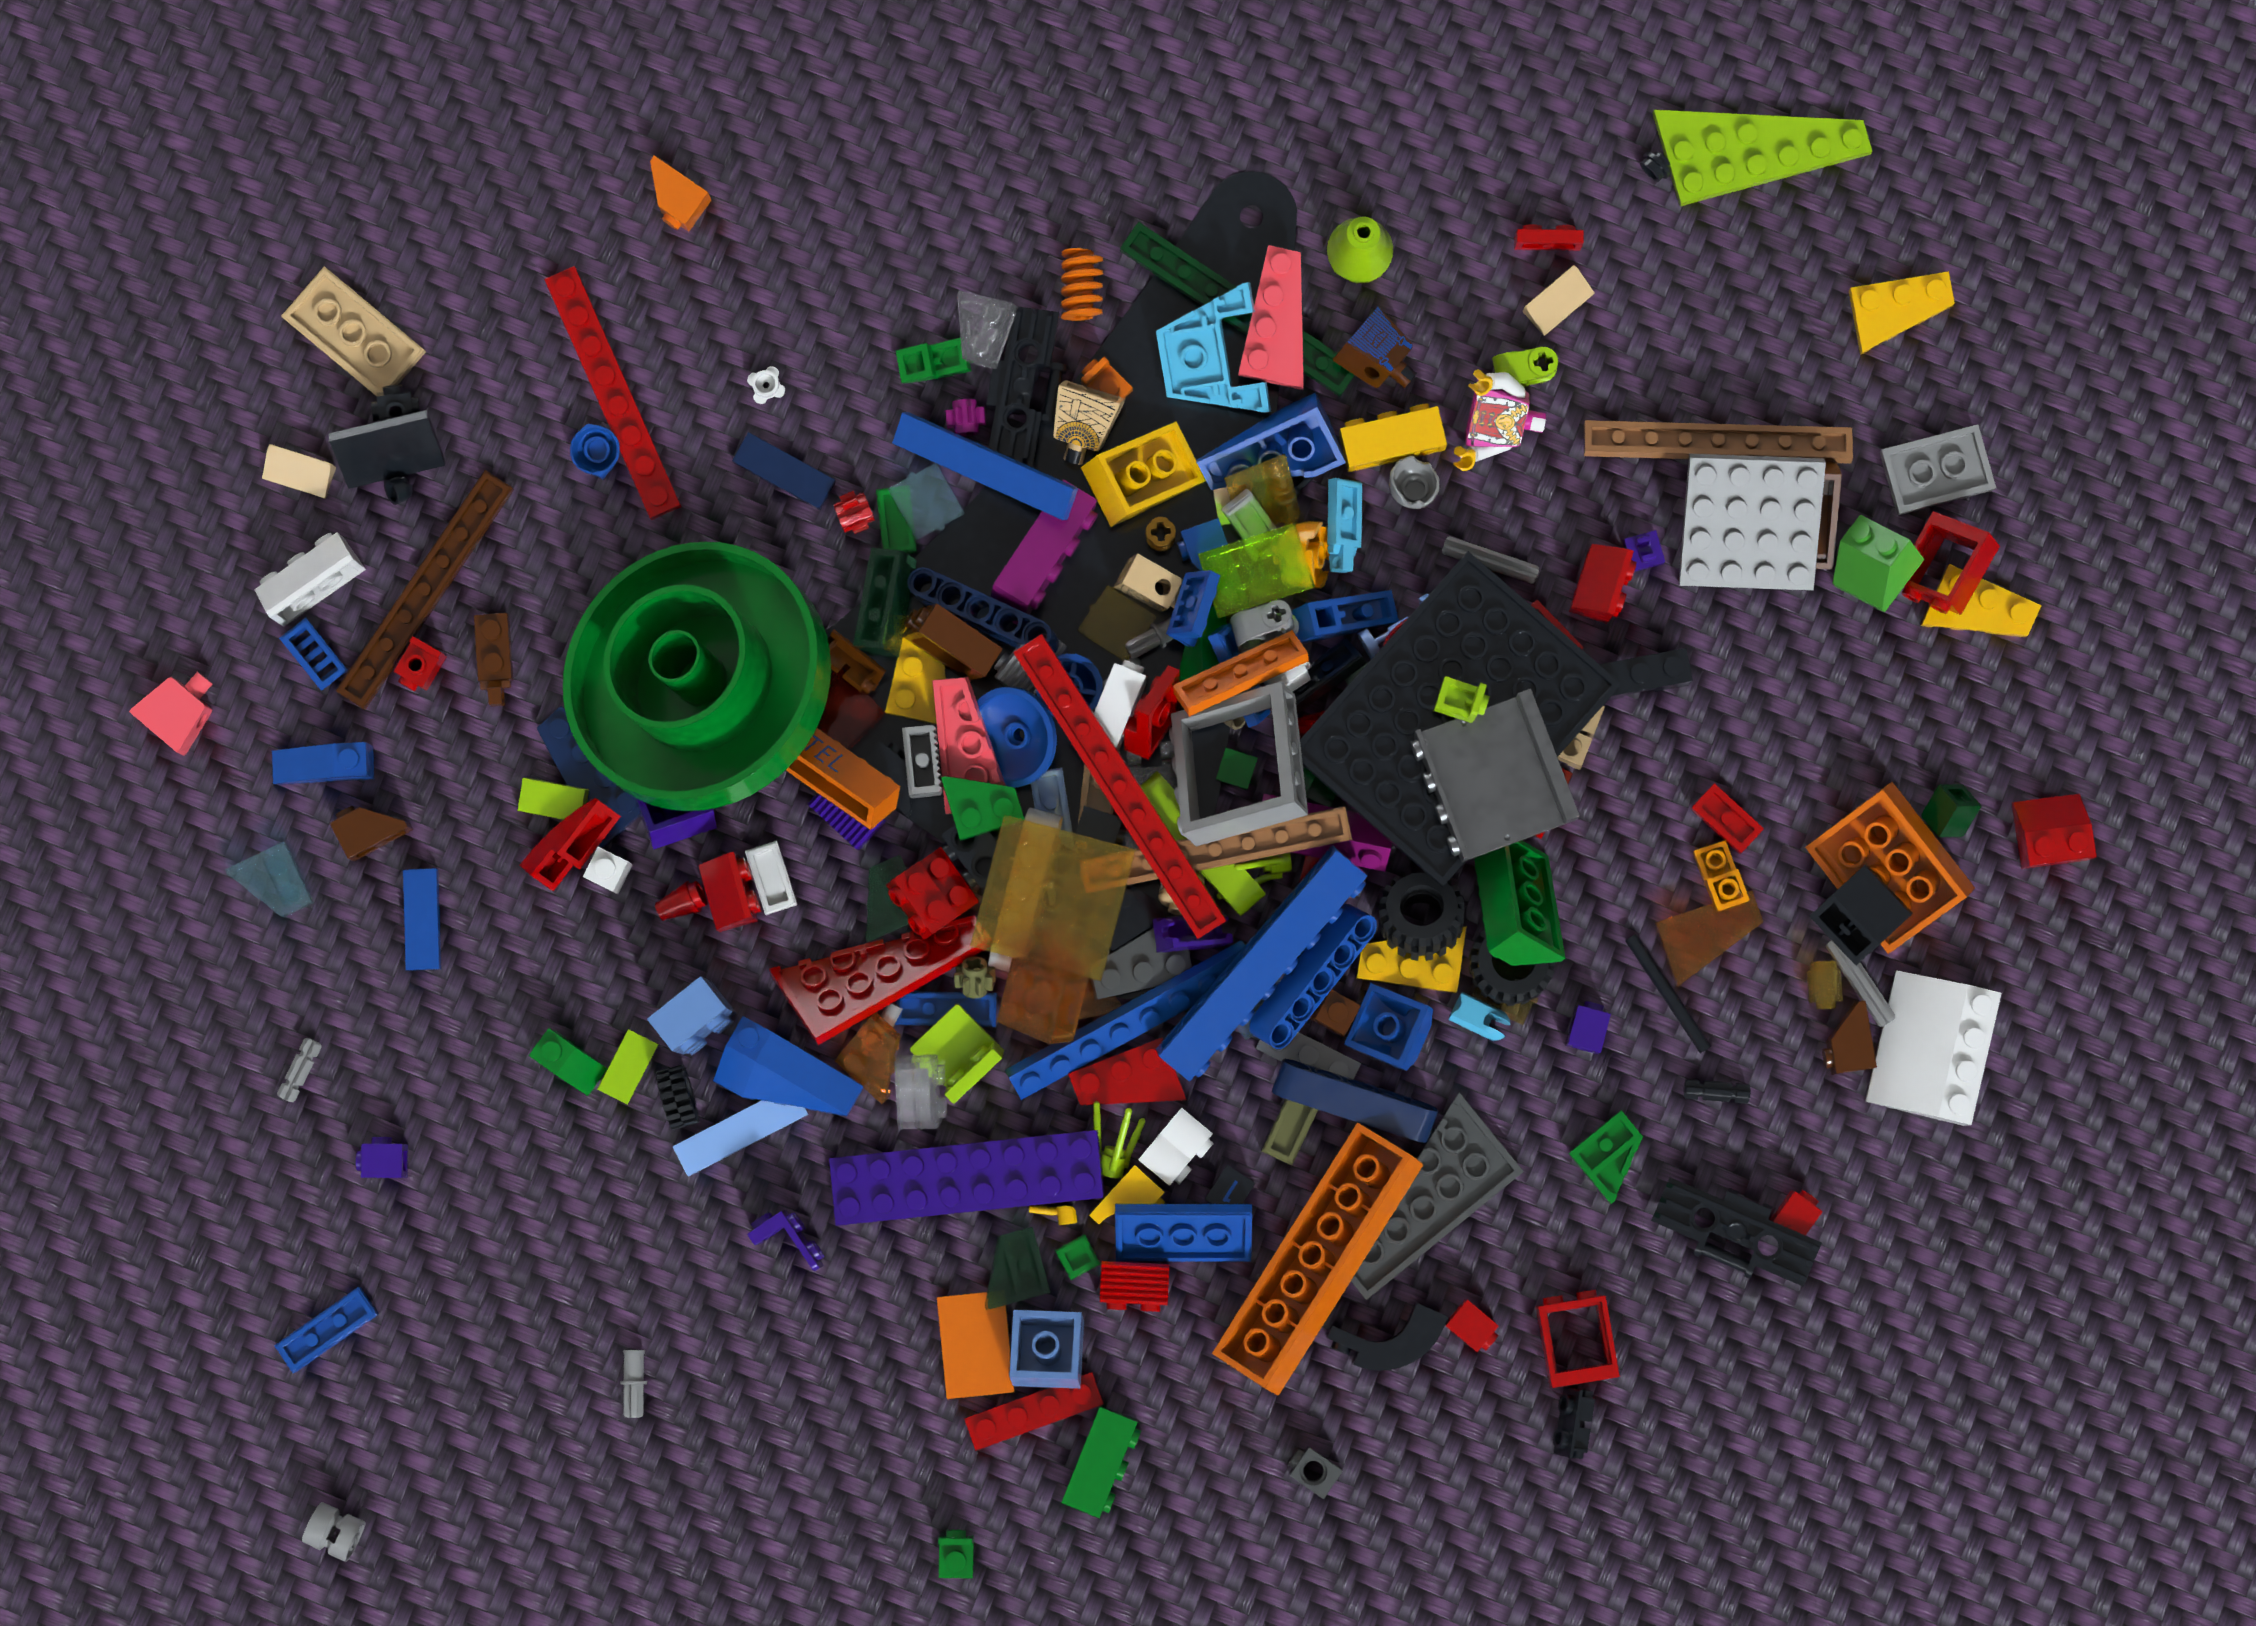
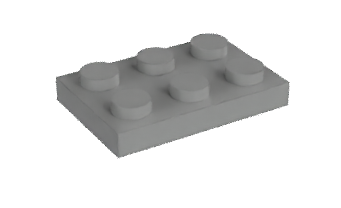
(1937, 469)

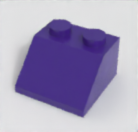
(670, 826)

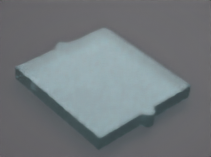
(926, 501)

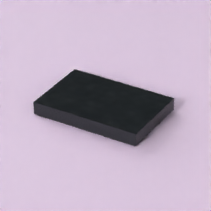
(387, 449)

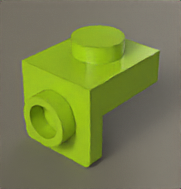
(1461, 699)

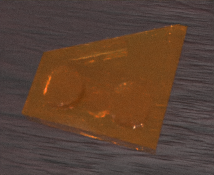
(871, 1056)

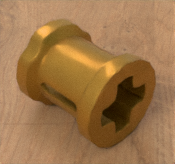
(1152, 540)

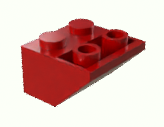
(1601, 582)
(729, 892)

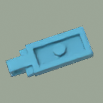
(1344, 523)

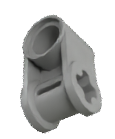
(1262, 624)

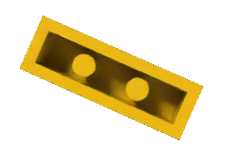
(1392, 437)

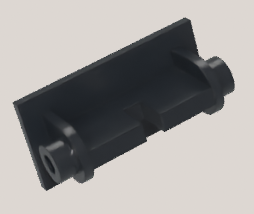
(1570, 1438)

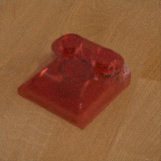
(848, 712)

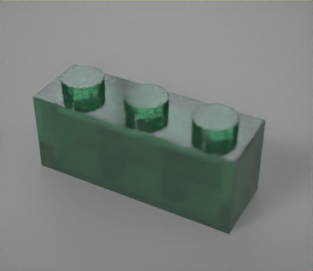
(884, 602)

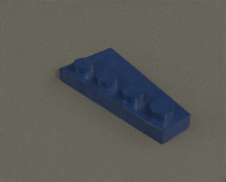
(580, 773)

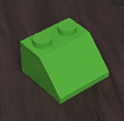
(1874, 563)

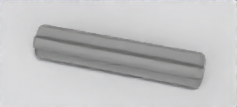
(1492, 560)
(1863, 986)

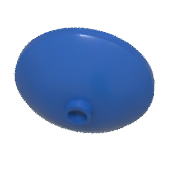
(1004, 715)

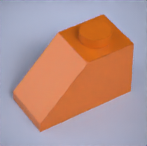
(677, 196)

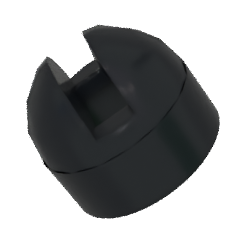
(398, 489)

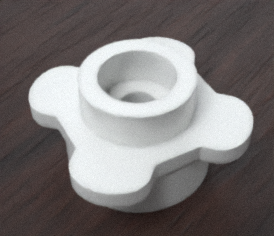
(757, 380)

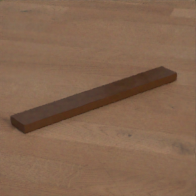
(425, 589)

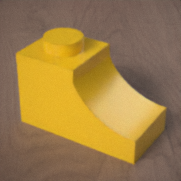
(1132, 1189)

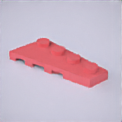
(1275, 331)

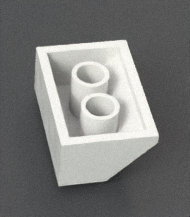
(308, 578)

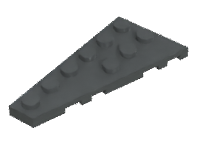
(1459, 1174)

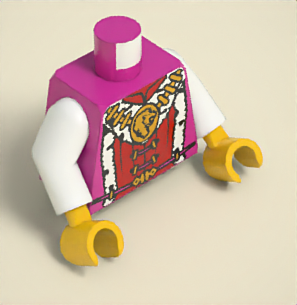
(1496, 418)

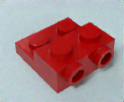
(1152, 715)
(931, 893)

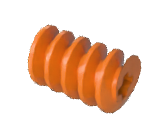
(1080, 284)

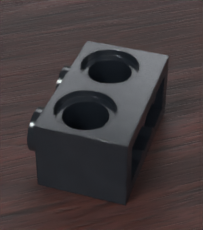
(983, 847)

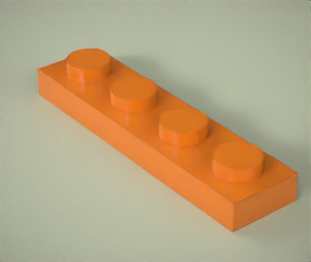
(1240, 673)

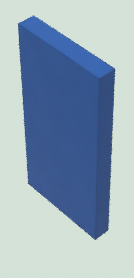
(1183, 1232)

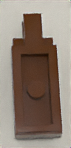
(494, 655)

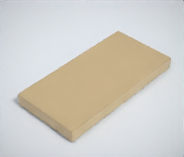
(353, 332)

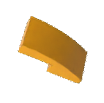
(1721, 876)

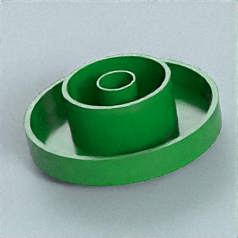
(696, 676)

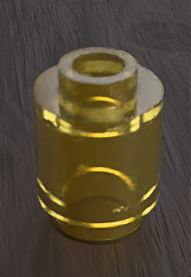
(1824, 984)

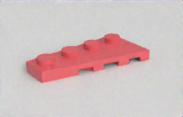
(962, 735)

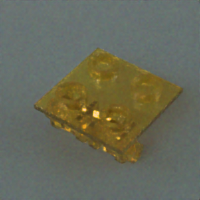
(1272, 488)

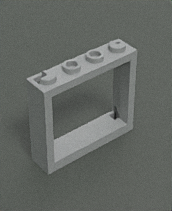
(1288, 806)

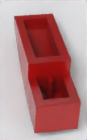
(570, 843)

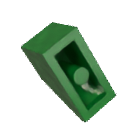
(568, 1061)

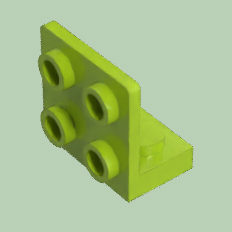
(962, 1049)

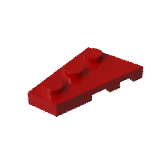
(1128, 1078)

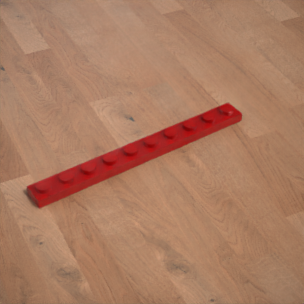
(1120, 786)

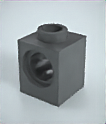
(1324, 1483)

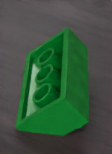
(1519, 905)

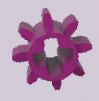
(965, 417)

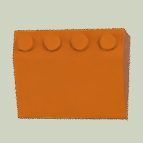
(1901, 852)

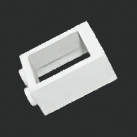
(1120, 698)

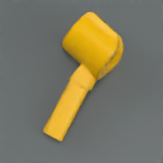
(1065, 1214)

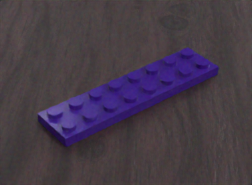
(966, 1177)

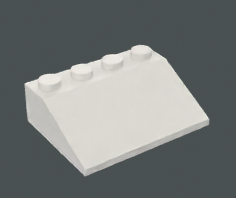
(1934, 1048)

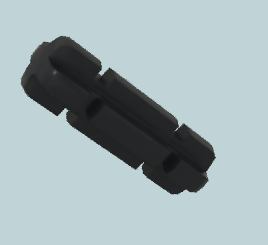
(1716, 1091)

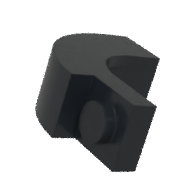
(1406, 1347)

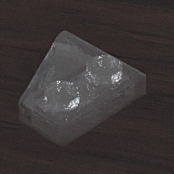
(984, 327)

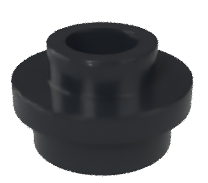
(1655, 165)

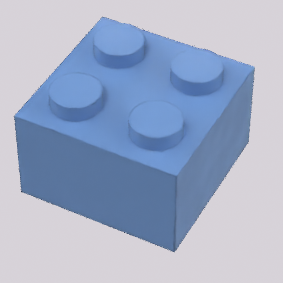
(1046, 1349)

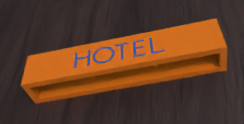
(845, 780)

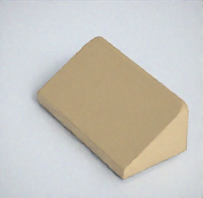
(1558, 300)
(298, 471)

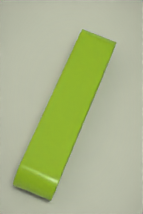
(1233, 885)

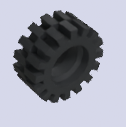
(677, 1097)

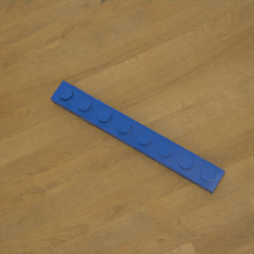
(1119, 1025)

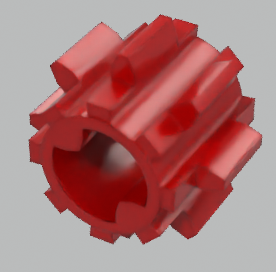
(854, 512)

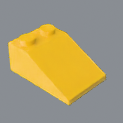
(1142, 473)

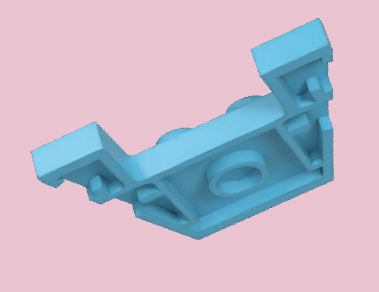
(1197, 360)

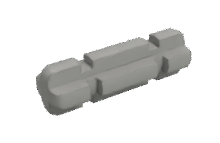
(299, 1070)

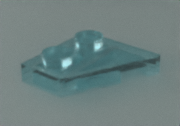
(273, 879)

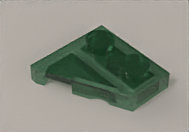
(883, 914)
(1016, 1270)

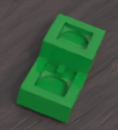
(931, 361)

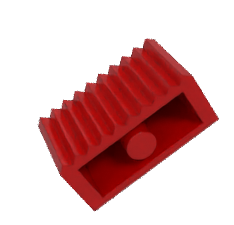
(1134, 1284)

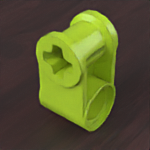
(1523, 365)

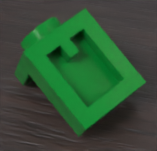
(956, 1554)

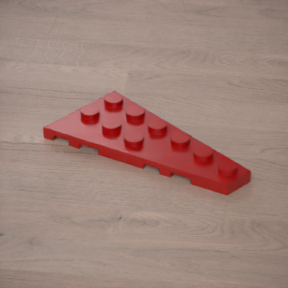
(867, 977)

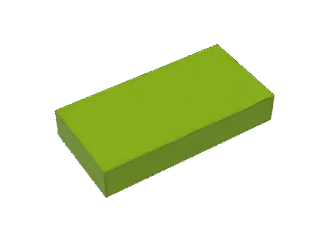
(550, 798)
(627, 1066)

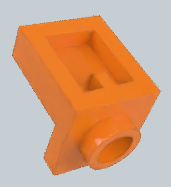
(1105, 378)

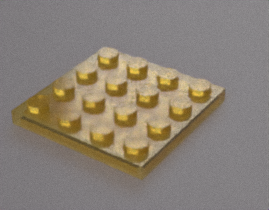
(1053, 897)

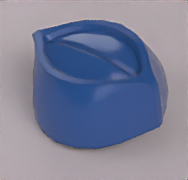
(595, 450)

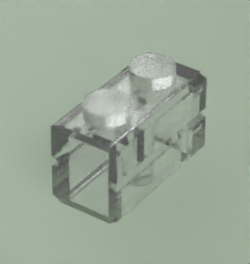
(919, 1091)

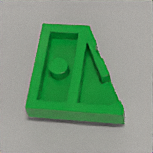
(979, 805)
(1608, 1154)

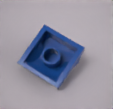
(1390, 1027)

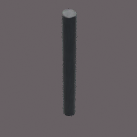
(1668, 993)

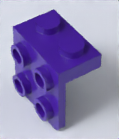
(769, 1225)

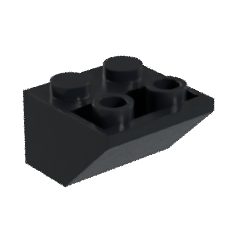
(1861, 914)

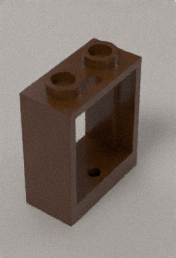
(951, 641)

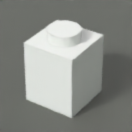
(608, 870)

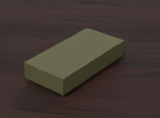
(1289, 1131)

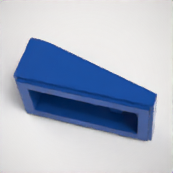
(294, 632)

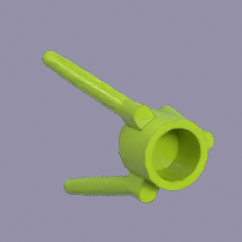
(1273, 864)
(1115, 1158)

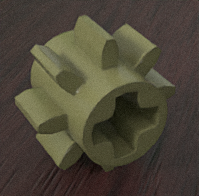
(974, 977)

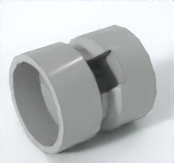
(322, 1527)

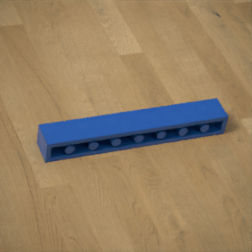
(1261, 963)

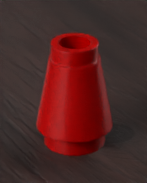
(684, 900)

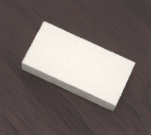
(771, 877)

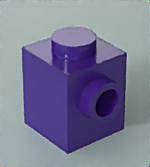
(382, 1159)

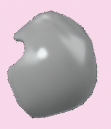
(1413, 483)

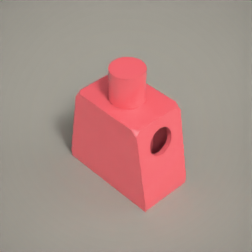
(175, 711)

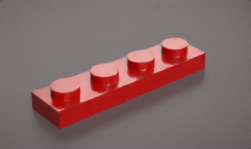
(1032, 1412)

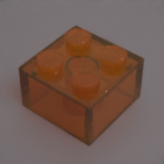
(1042, 1001)

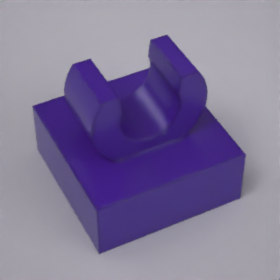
(1646, 550)

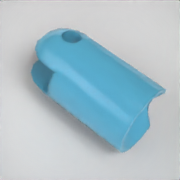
(1477, 1015)

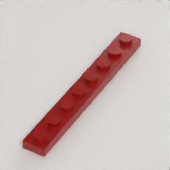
(612, 392)

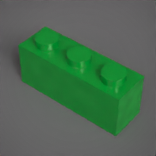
(1101, 1462)

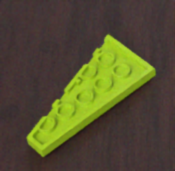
(1733, 152)

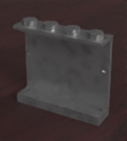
(1495, 777)

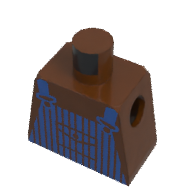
(1377, 352)

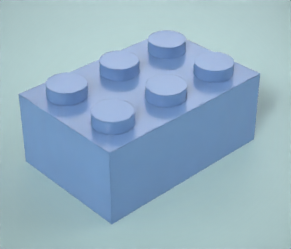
(692, 1017)

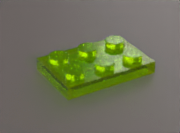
(1258, 569)

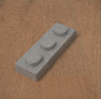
(1312, 1053)

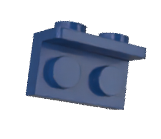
(1193, 606)

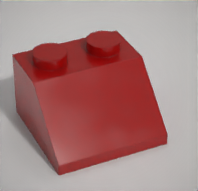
(2053, 831)

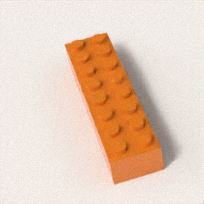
(1317, 1259)

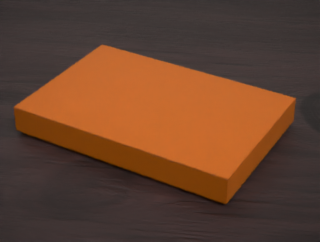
(974, 1346)

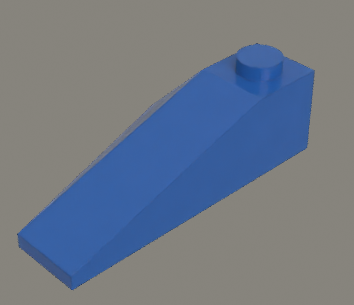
(1296, 430)
(776, 1071)

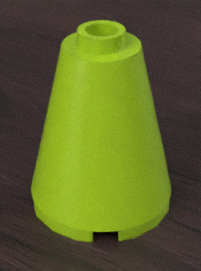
(1360, 250)

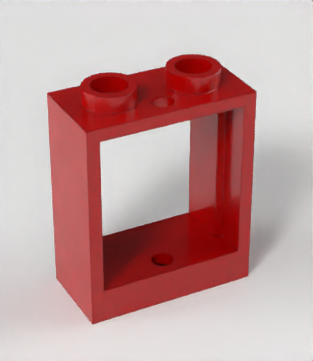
(1928, 543)
(1583, 1374)

